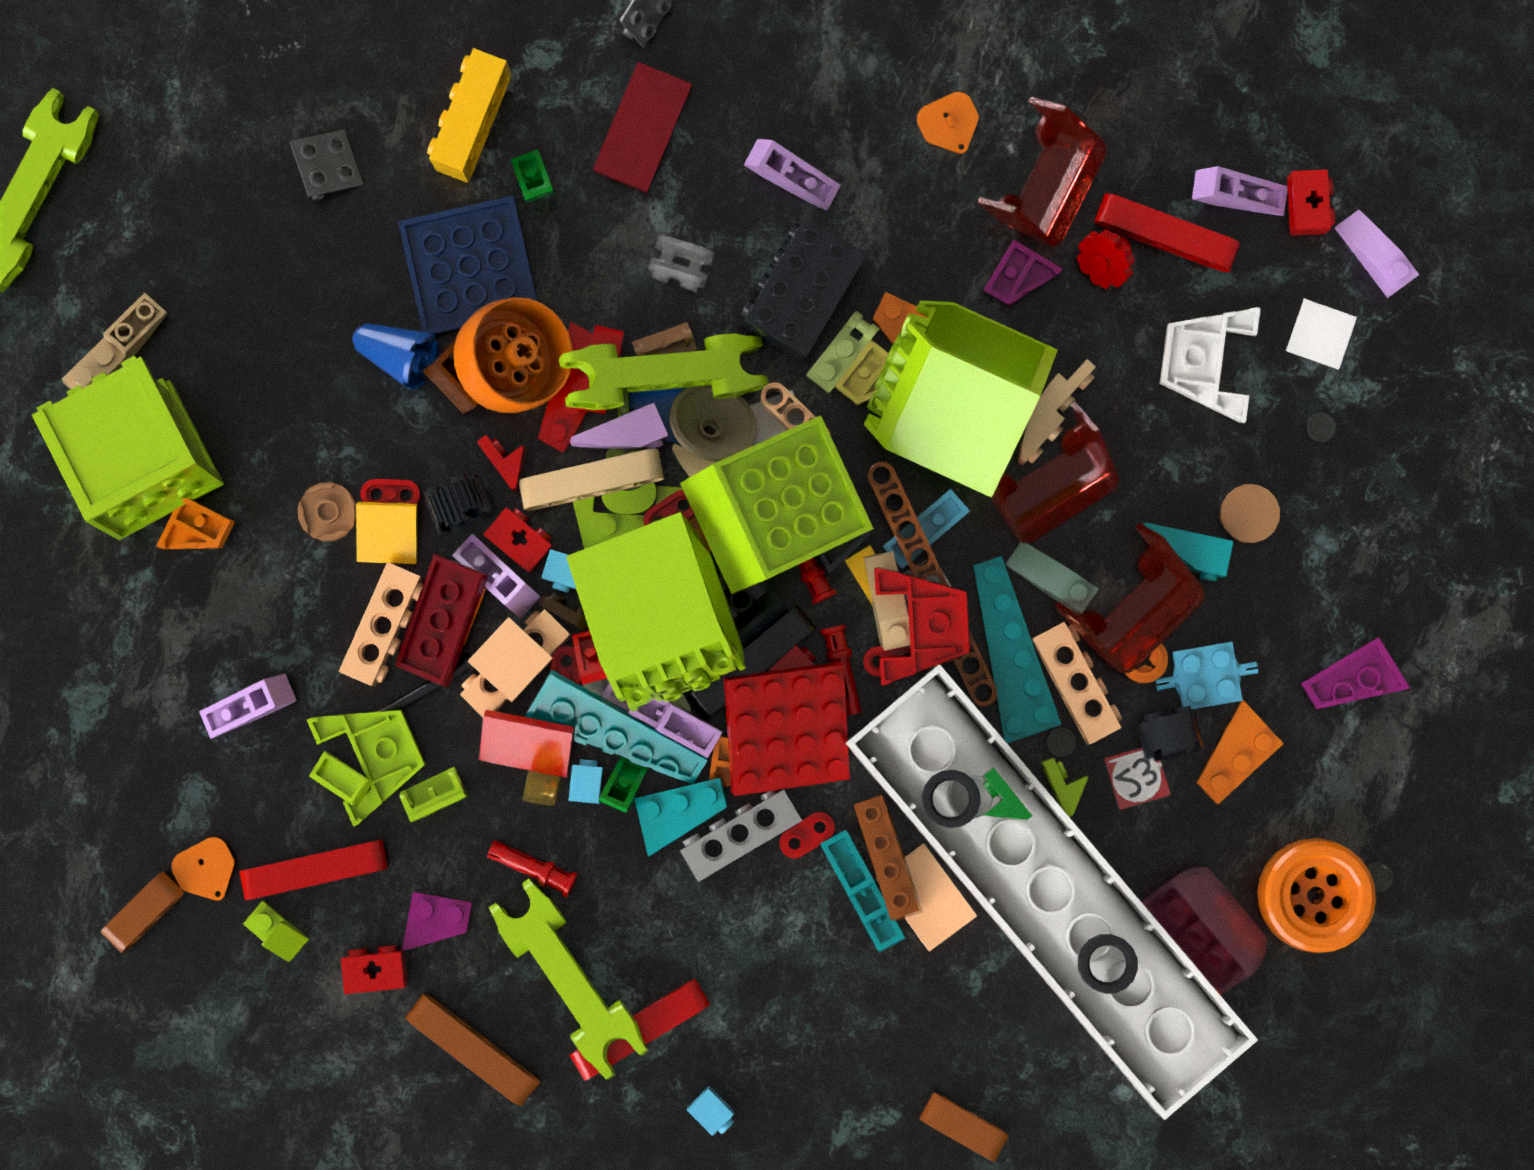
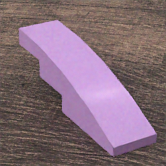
(673, 722)

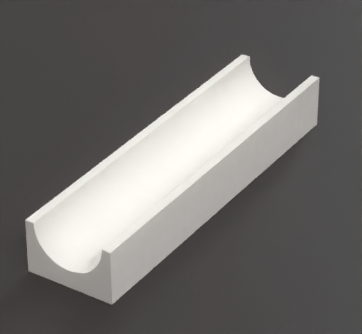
(1053, 895)

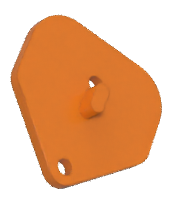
(949, 131)
(205, 878)

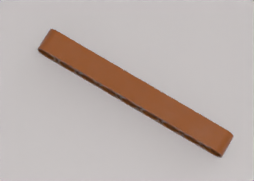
(930, 567)

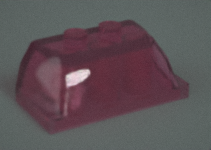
(1209, 927)

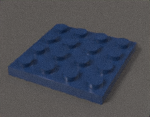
(465, 261)

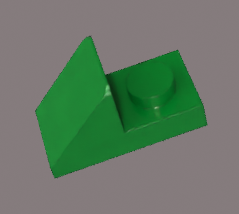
(532, 176)
(623, 784)
(1009, 804)

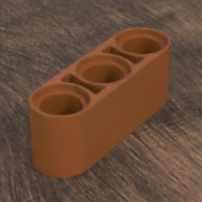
(142, 912)
(964, 1126)

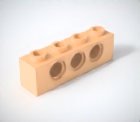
(379, 607)
(553, 636)
(1090, 728)

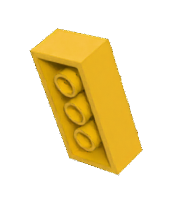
(469, 115)

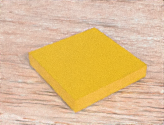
(387, 532)

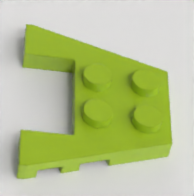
(601, 527)
(382, 747)

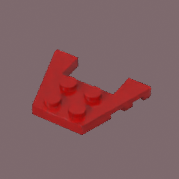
(935, 623)

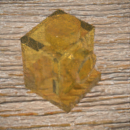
(541, 788)

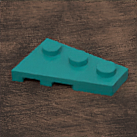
(677, 811)

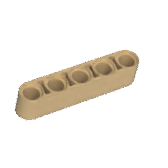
(591, 479)

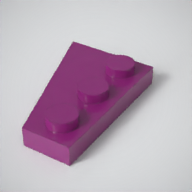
(1355, 677)

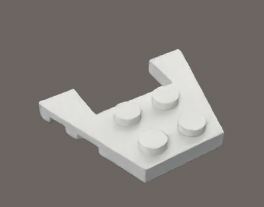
(1195, 359)

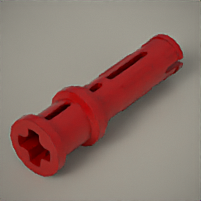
(816, 581)
(837, 650)
(545, 873)

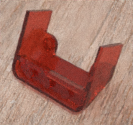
(1058, 179)
(1059, 486)
(1147, 613)

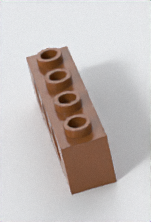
(888, 858)

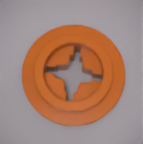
(1146, 673)

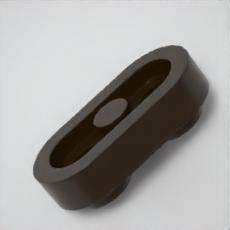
(556, 605)

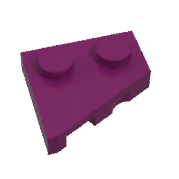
(1019, 274)
(435, 919)

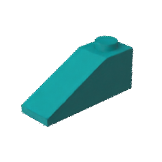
(1198, 552)

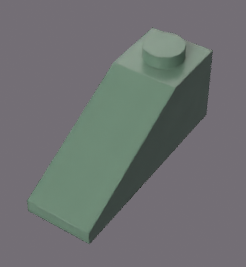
(1052, 577)

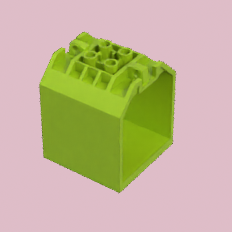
(958, 393)
(776, 504)
(657, 612)

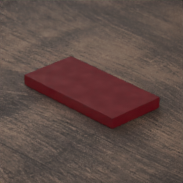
(642, 127)
(441, 620)

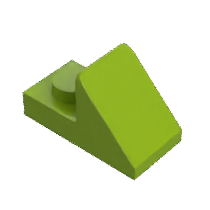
(1066, 794)
(275, 931)

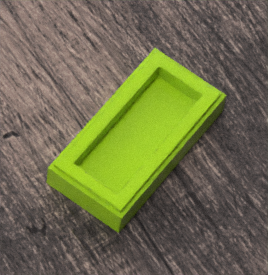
(341, 779)

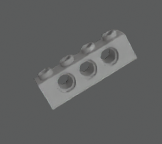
(704, 865)

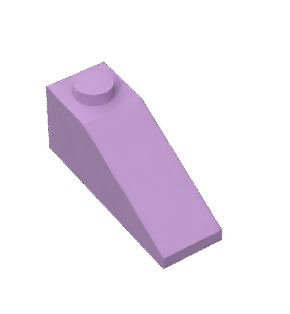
(791, 173)
(1239, 191)
(1376, 253)
(628, 432)
(501, 579)
(248, 705)

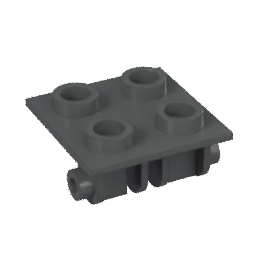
(643, 18)
(326, 163)

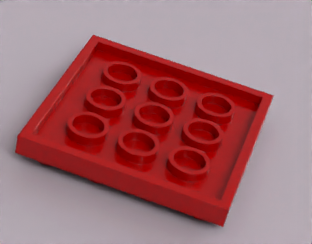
(787, 728)

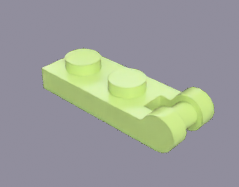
(841, 353)

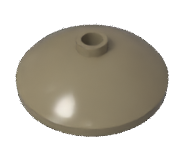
(727, 420)

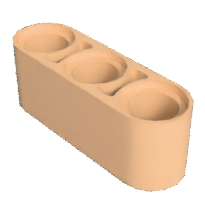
(787, 405)

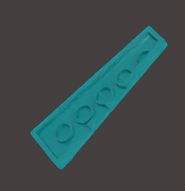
(1022, 690)
(612, 728)

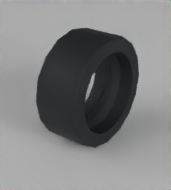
(973, 804)
(1130, 958)

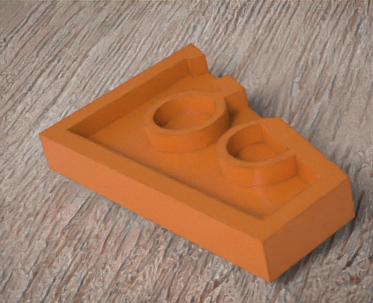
(1238, 754)

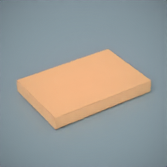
(940, 900)

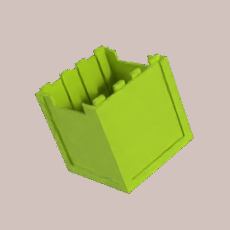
(127, 449)

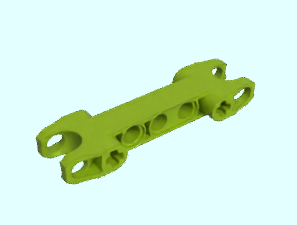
(49, 149)
(613, 376)
(598, 1022)

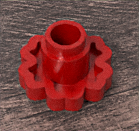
(1106, 258)

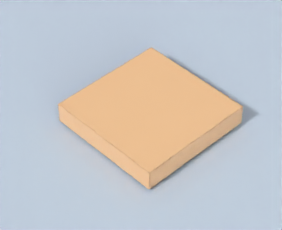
(510, 659)

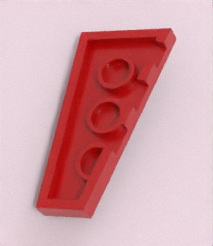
(561, 421)

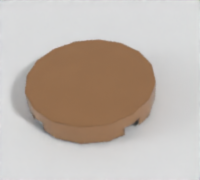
(327, 511)
(1249, 513)

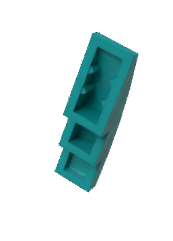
(862, 890)

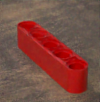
(1167, 232)
(313, 870)
(652, 1023)

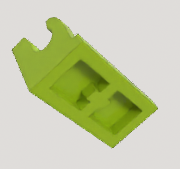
(433, 794)

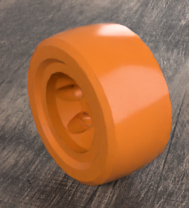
(539, 339)
(1353, 886)

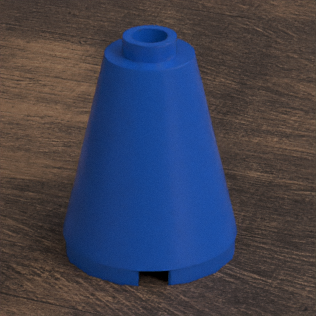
(397, 351)

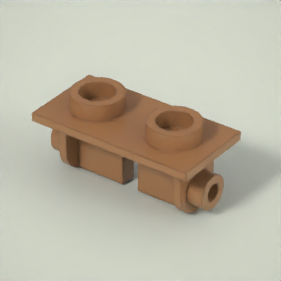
(672, 340)

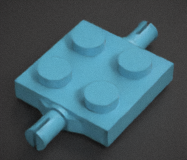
(1207, 675)

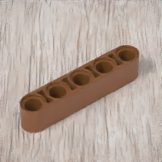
(472, 1049)

